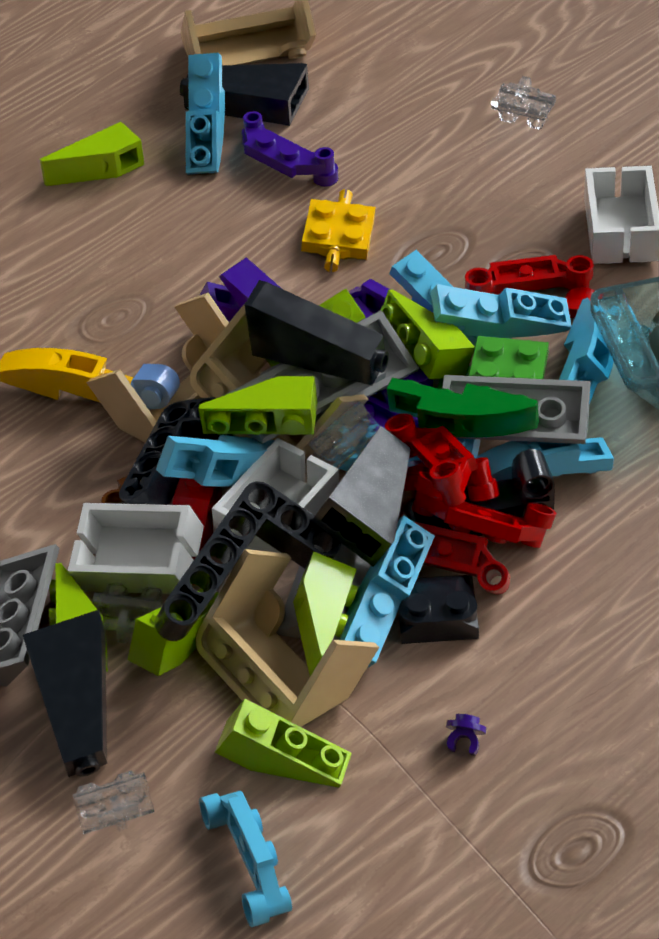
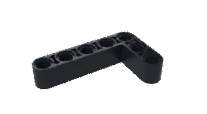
(228, 547)

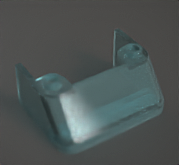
(625, 323)

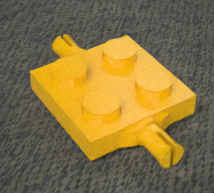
(338, 229)

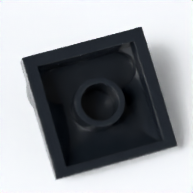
(439, 610)

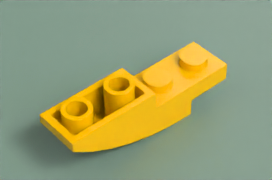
(53, 371)

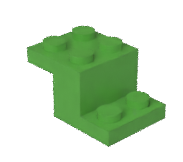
(507, 358)

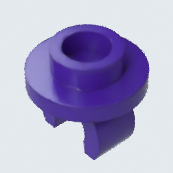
(465, 727)

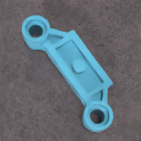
(258, 855)

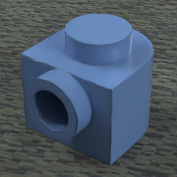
(156, 385)

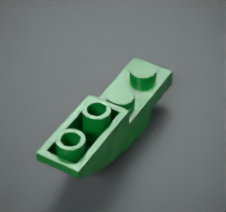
(474, 413)

